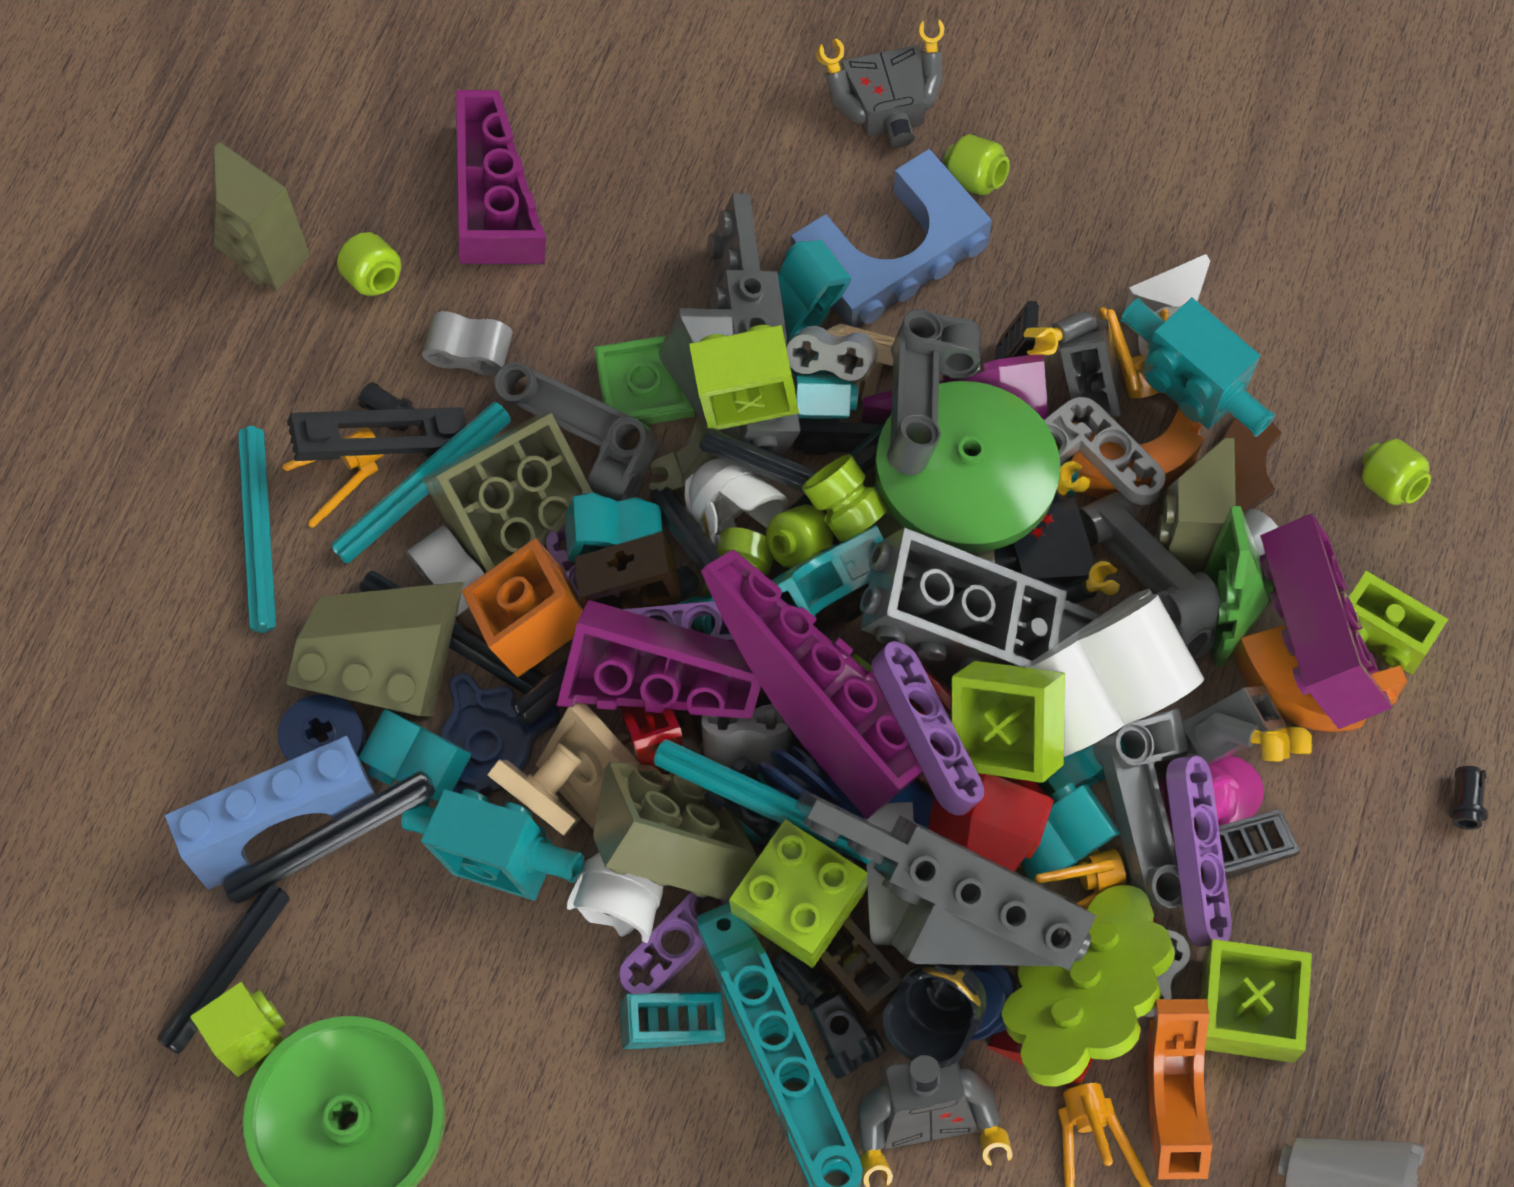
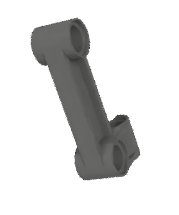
(921, 351)
(617, 470)
(1187, 597)
(1139, 801)

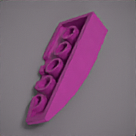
(815, 686)

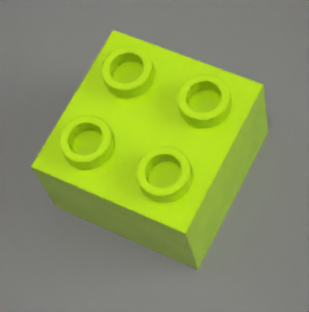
(744, 377)
(1010, 719)
(799, 893)
(1256, 1000)

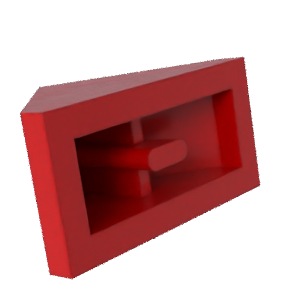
(649, 730)

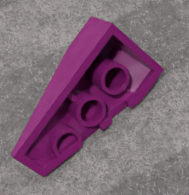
(1018, 375)

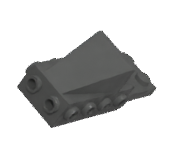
(739, 300)
(961, 606)
(959, 901)

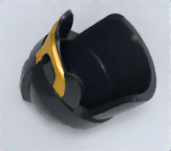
(935, 1012)

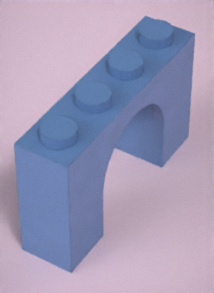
(953, 231)
(217, 827)

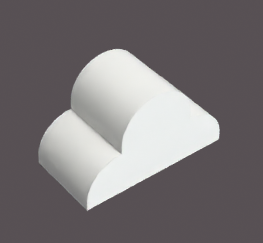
(1120, 669)

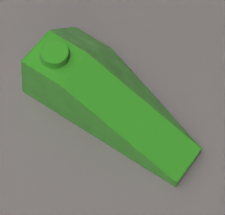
(1240, 583)

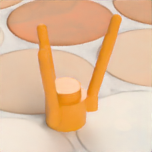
(1131, 368)
(365, 463)
(1095, 871)
(1089, 1112)

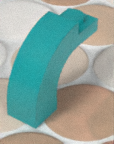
(830, 573)

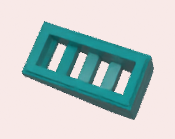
(672, 1036)

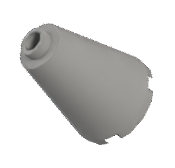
(1350, 1163)

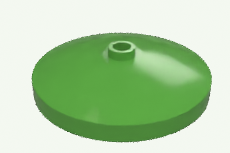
(986, 476)
(339, 1071)

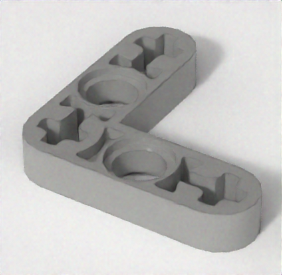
(1077, 438)

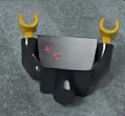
(1059, 548)

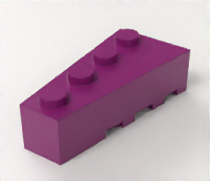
(494, 200)
(1321, 622)
(656, 666)

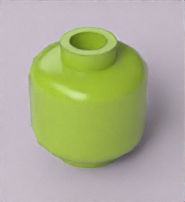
(977, 164)
(369, 264)
(1395, 472)
(798, 535)

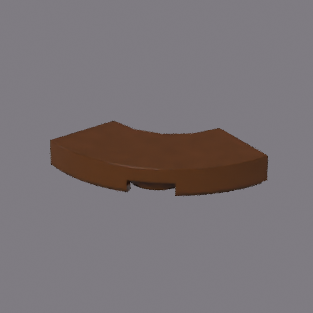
(1251, 476)

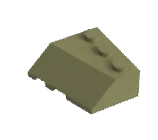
(379, 646)

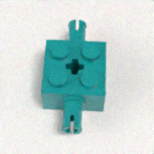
(1199, 364)
(491, 843)

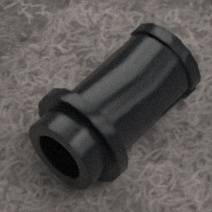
(376, 398)
(1469, 798)
(802, 979)

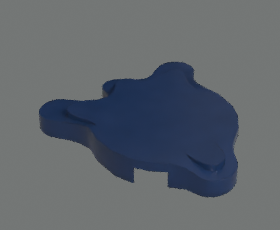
(490, 731)

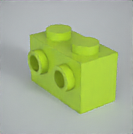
(1394, 623)
(240, 1028)

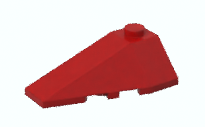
(1001, 826)

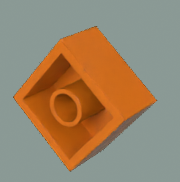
(525, 607)

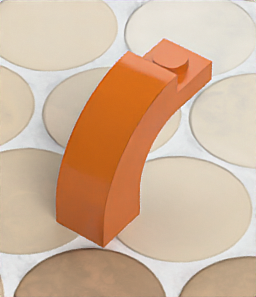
(1173, 451)
(1267, 662)
(1177, 1089)

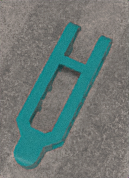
(805, 1115)

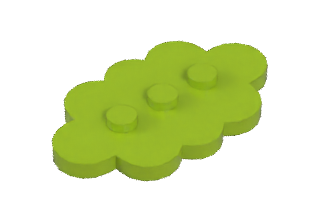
(1095, 1005)

